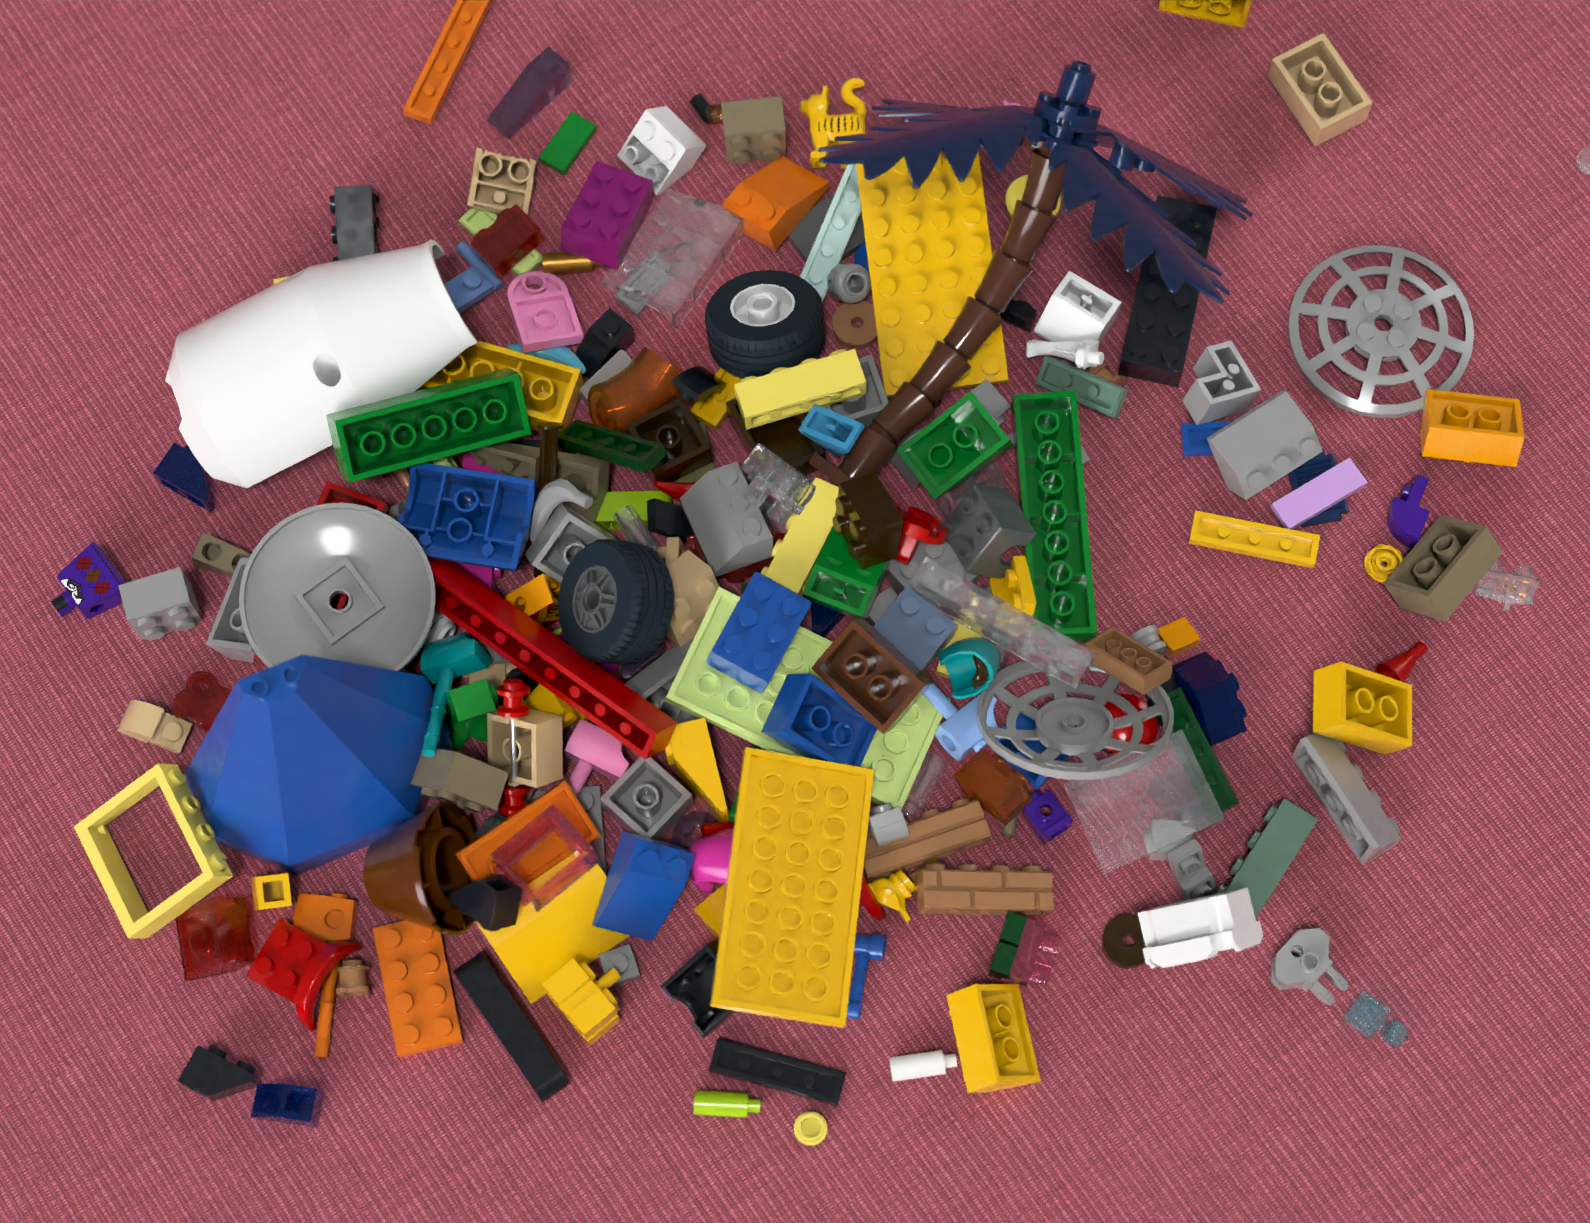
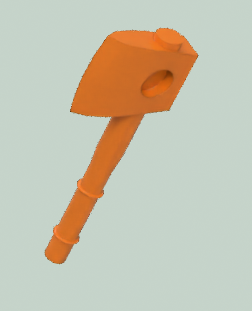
(330, 921)

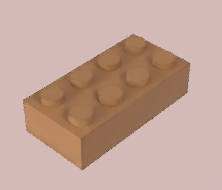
(1129, 661)

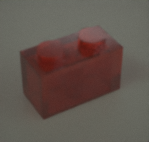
(507, 240)

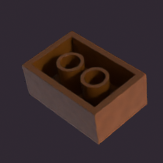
(872, 675)

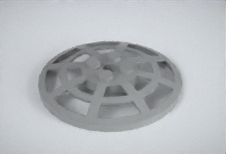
(1377, 344)
(1057, 722)

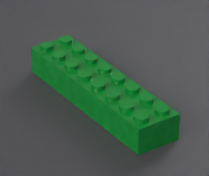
(1055, 505)

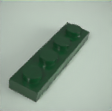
(611, 446)
(1187, 720)

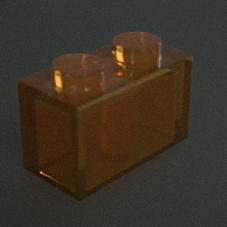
(994, 786)

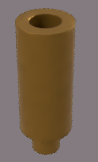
(566, 263)

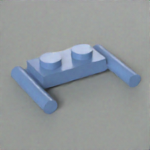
(473, 283)

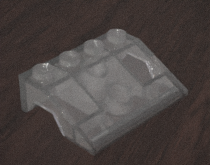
(676, 254)
(1145, 807)

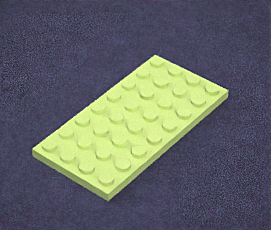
(744, 711)

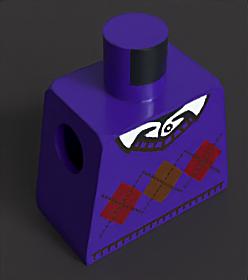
(88, 584)

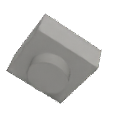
(622, 961)

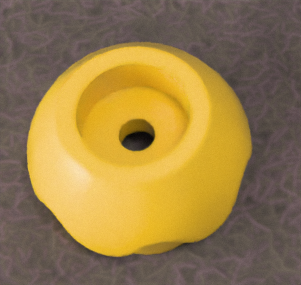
(1380, 554)

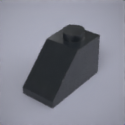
(603, 341)

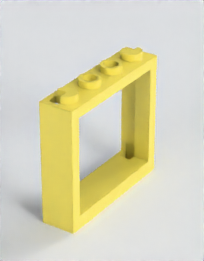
(112, 871)

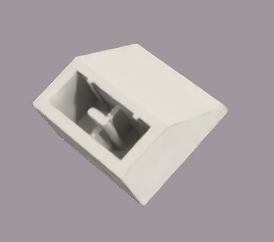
(661, 148)
(1077, 312)

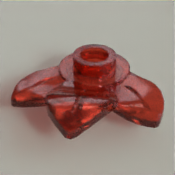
(200, 704)

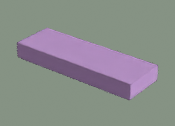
(1318, 494)

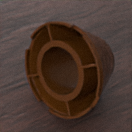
(417, 869)

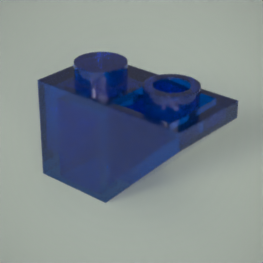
(287, 1104)

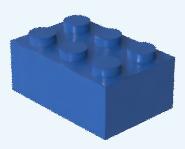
(758, 632)

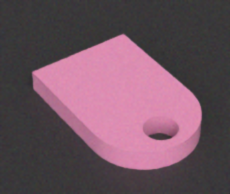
(544, 315)

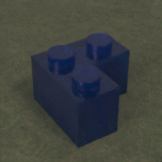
(1212, 696)

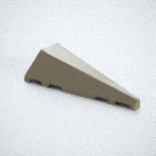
(584, 472)

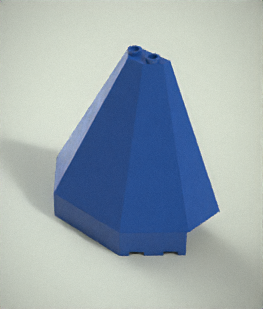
(313, 760)

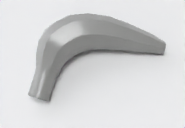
(550, 497)

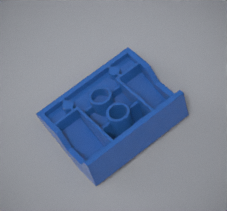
(469, 515)

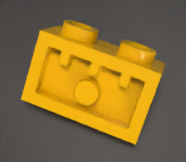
(1016, 586)

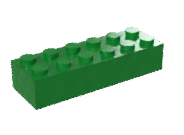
(428, 424)

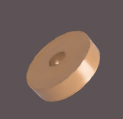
(855, 337)

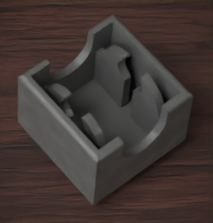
(985, 527)

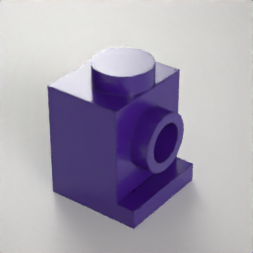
(1046, 826)

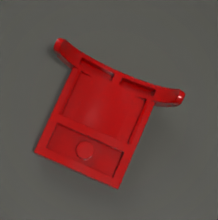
(296, 966)

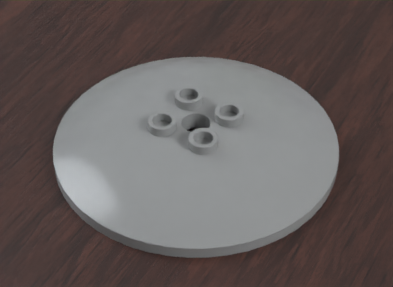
(330, 553)

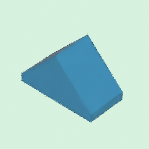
(831, 430)

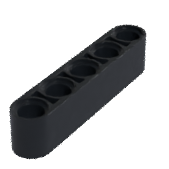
(511, 1027)

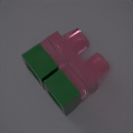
(1018, 950)

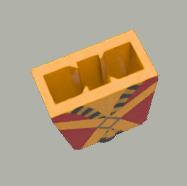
(538, 599)

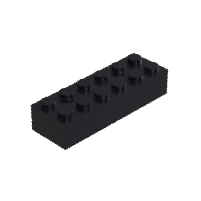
(1162, 319)

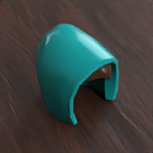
(970, 665)

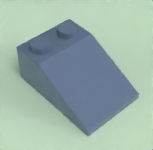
(916, 628)

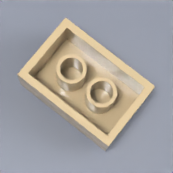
(1319, 89)

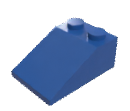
(818, 722)
(642, 885)

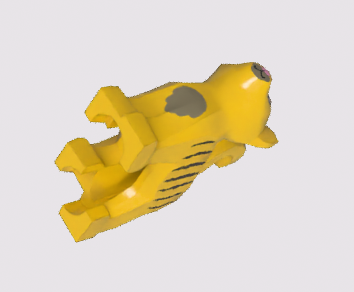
(825, 127)

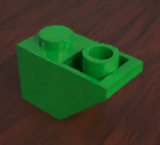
(471, 700)

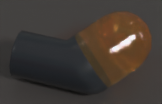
(708, 112)

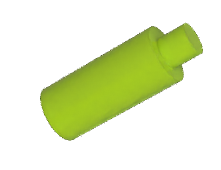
(725, 1104)

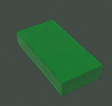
(567, 143)

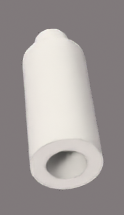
(921, 1065)

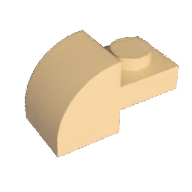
(153, 725)

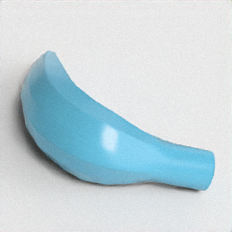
(558, 354)

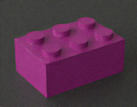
(606, 215)

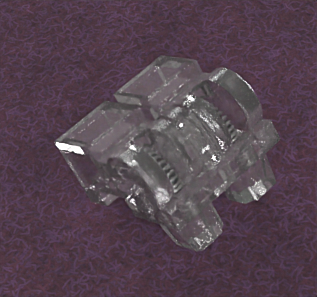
(779, 479)

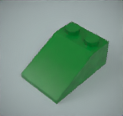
(954, 446)

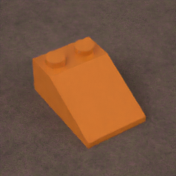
(775, 200)

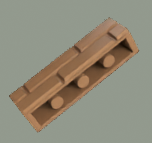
(929, 838)
(984, 891)

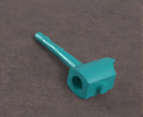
(441, 664)

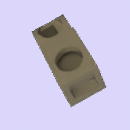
(217, 556)

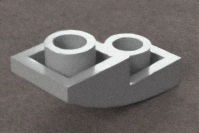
(1190, 871)

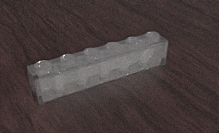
(1002, 623)

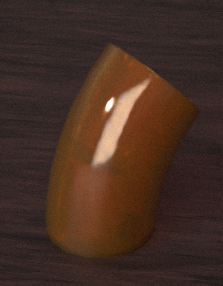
(633, 391)

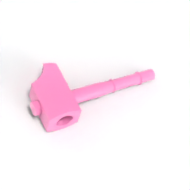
(594, 751)

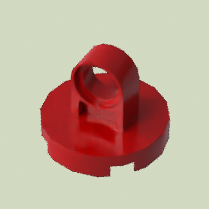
(918, 527)

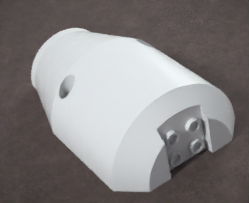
(312, 345)

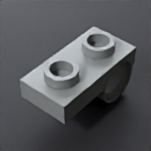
(887, 824)

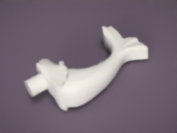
(1082, 352)

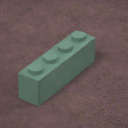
(1271, 852)

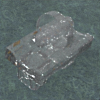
(1508, 587)

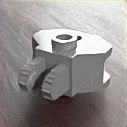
(1308, 967)

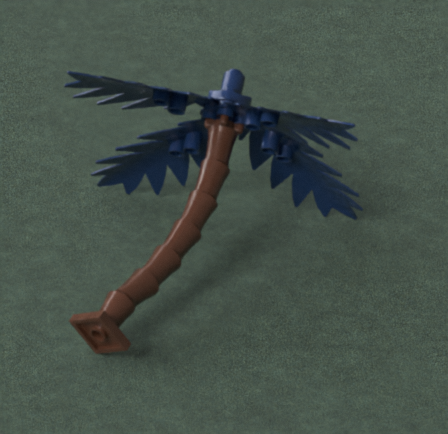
(1062, 141)

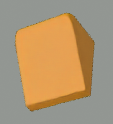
(1179, 637)

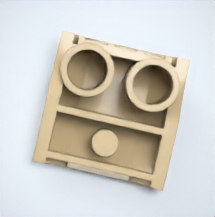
(500, 182)

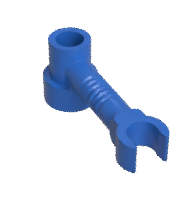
(867, 949)

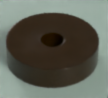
(1112, 944)

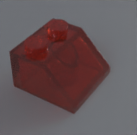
(215, 938)

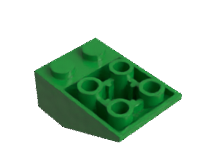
(840, 581)

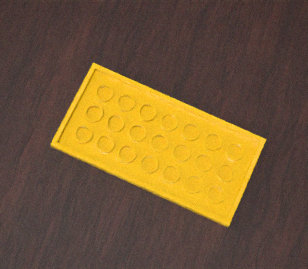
(923, 263)
(793, 888)

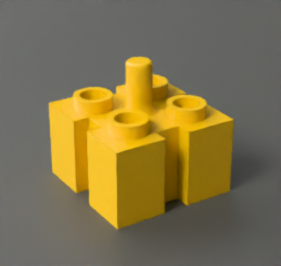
(584, 999)

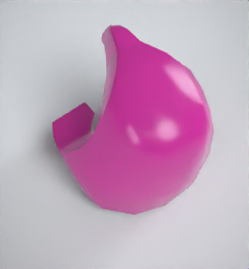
(711, 859)

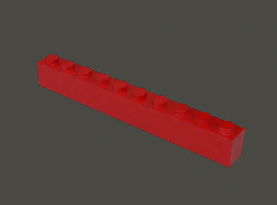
(550, 661)

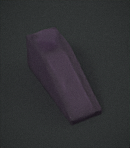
(531, 92)

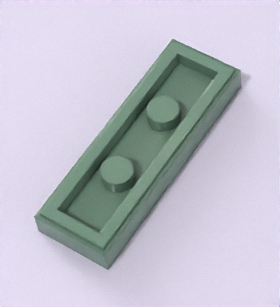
(1090, 389)

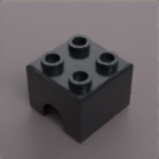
(693, 988)

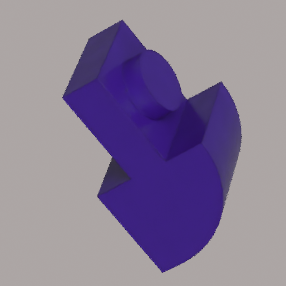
(1404, 515)

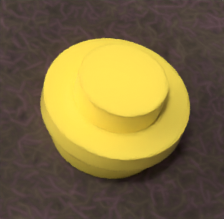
(810, 1128)

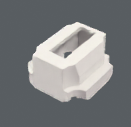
(1199, 928)

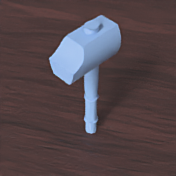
(960, 731)

